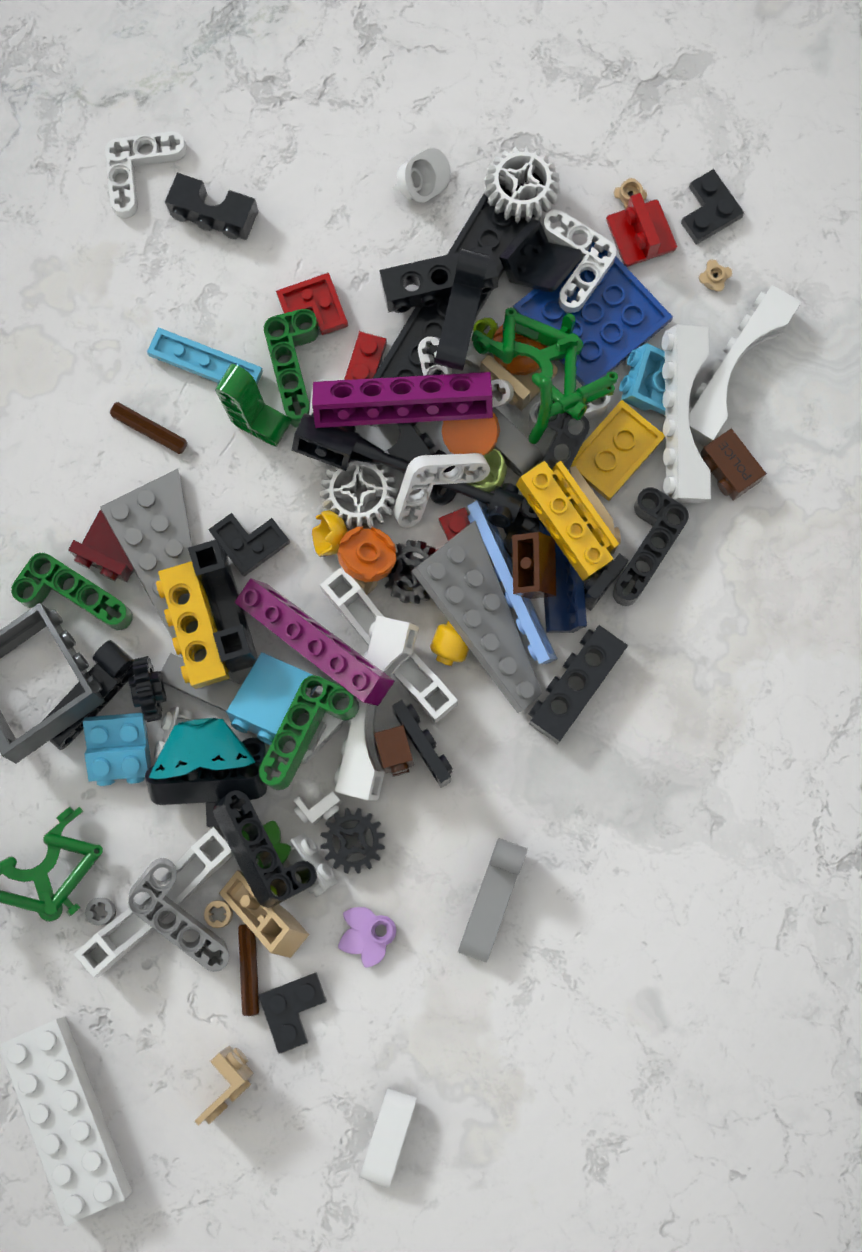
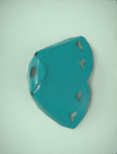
(197, 744)

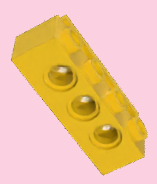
(566, 520)
(172, 585)

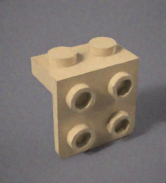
(523, 386)
(234, 1069)

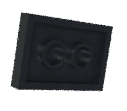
(423, 742)

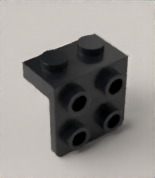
(537, 262)

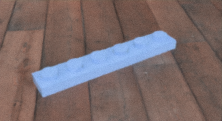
(527, 620)

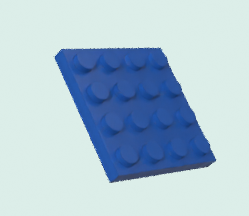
(611, 322)

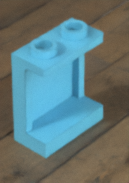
(265, 697)

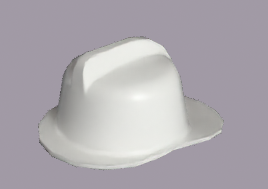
(423, 175)

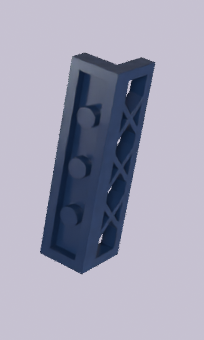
(567, 609)

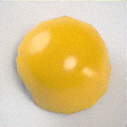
(328, 533)

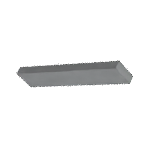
(218, 694)

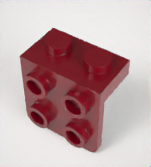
(102, 551)

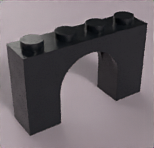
(233, 634)

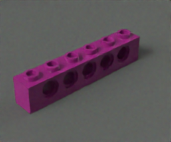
(402, 399)
(314, 642)

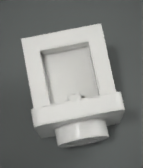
(324, 809)

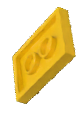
(616, 449)

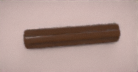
(148, 427)
(248, 971)

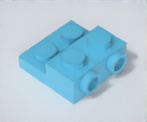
(645, 383)
(116, 748)

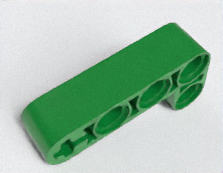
(286, 345)
(247, 408)
(78, 594)
(303, 734)

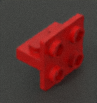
(641, 231)

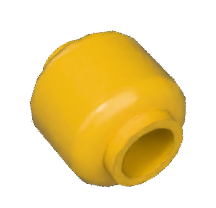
(448, 645)

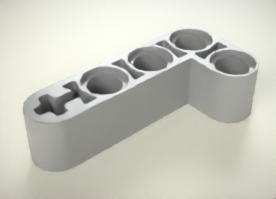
(492, 900)
(182, 922)

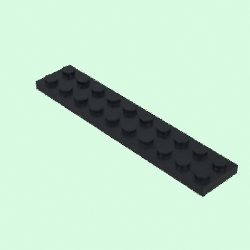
(480, 230)

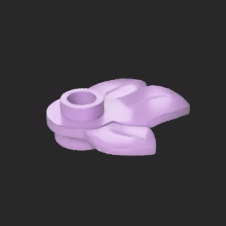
(362, 935)

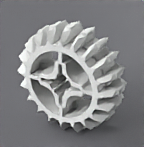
(512, 171)
(369, 493)

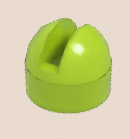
(483, 323)

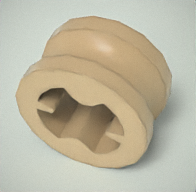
(218, 923)

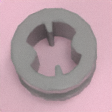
(91, 914)

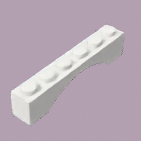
(768, 321)
(686, 472)
(413, 673)
(361, 768)
(128, 929)

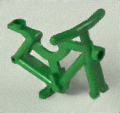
(561, 345)
(50, 904)

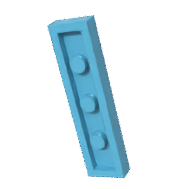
(196, 357)

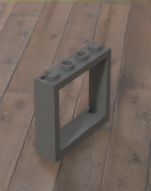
(10, 638)

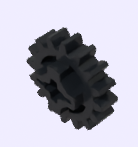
(403, 575)
(147, 689)
(345, 853)

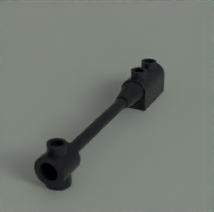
(342, 444)

